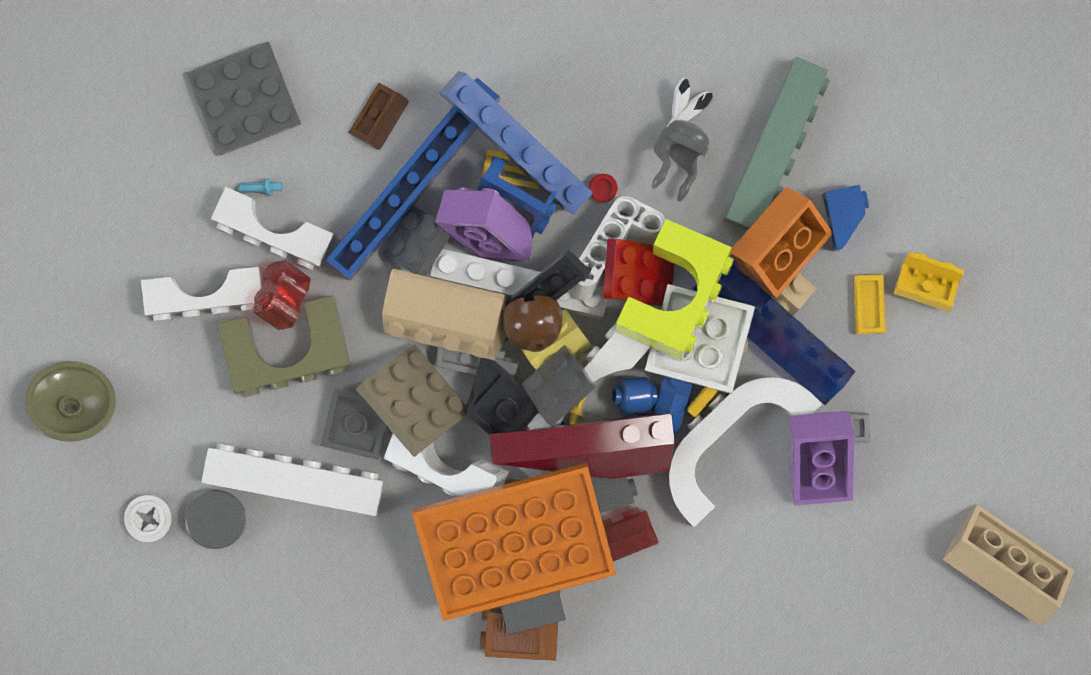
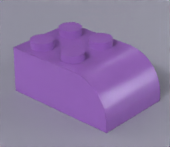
(485, 224)
(821, 457)

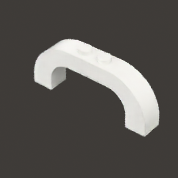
(705, 431)

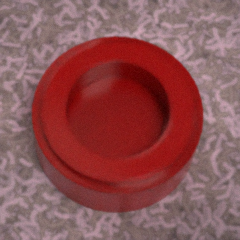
(603, 188)

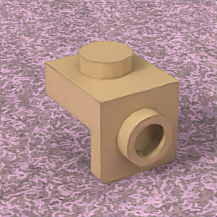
(795, 294)

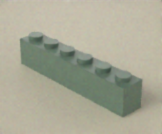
(777, 142)

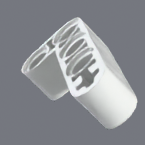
(621, 228)

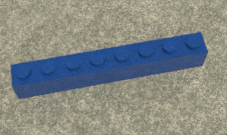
(404, 191)

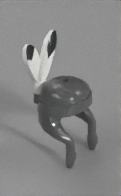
(682, 138)

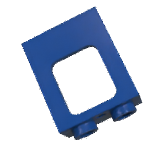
(540, 210)

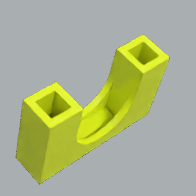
(674, 330)

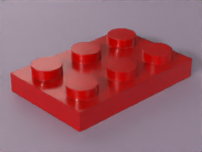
(636, 273)

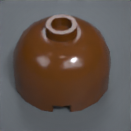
(532, 323)

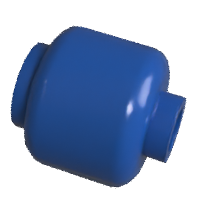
(634, 395)

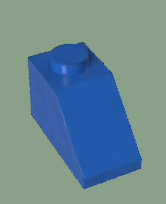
(844, 212)

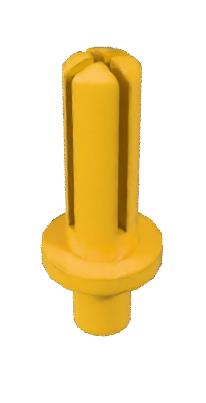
(575, 412)

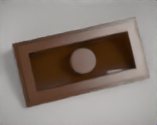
(379, 116)

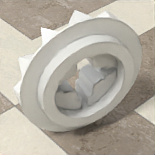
(134, 521)

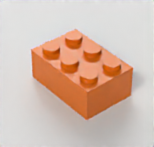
(781, 241)

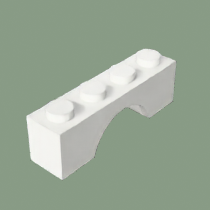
(238, 213)
(165, 297)
(431, 470)

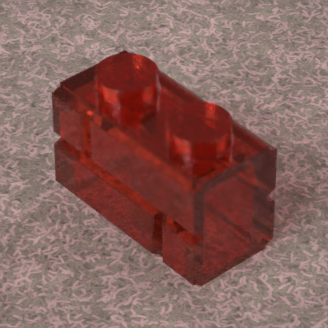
(629, 534)

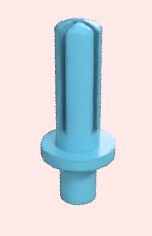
(256, 187)

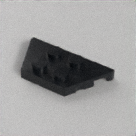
(499, 400)

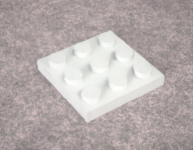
(718, 344)

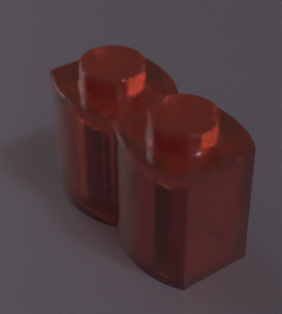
(281, 294)

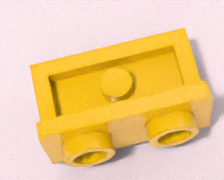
(928, 281)

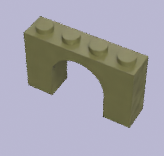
(251, 372)

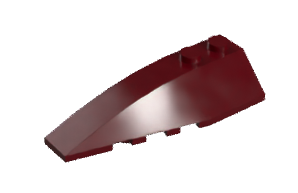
(608, 446)

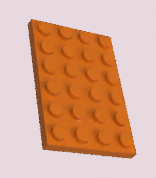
(514, 542)

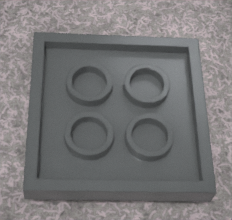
(244, 98)

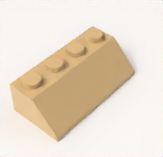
(444, 314)
(1009, 565)

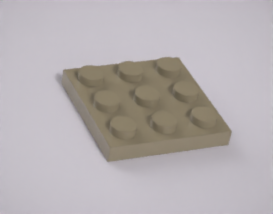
(413, 400)

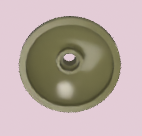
(65, 388)

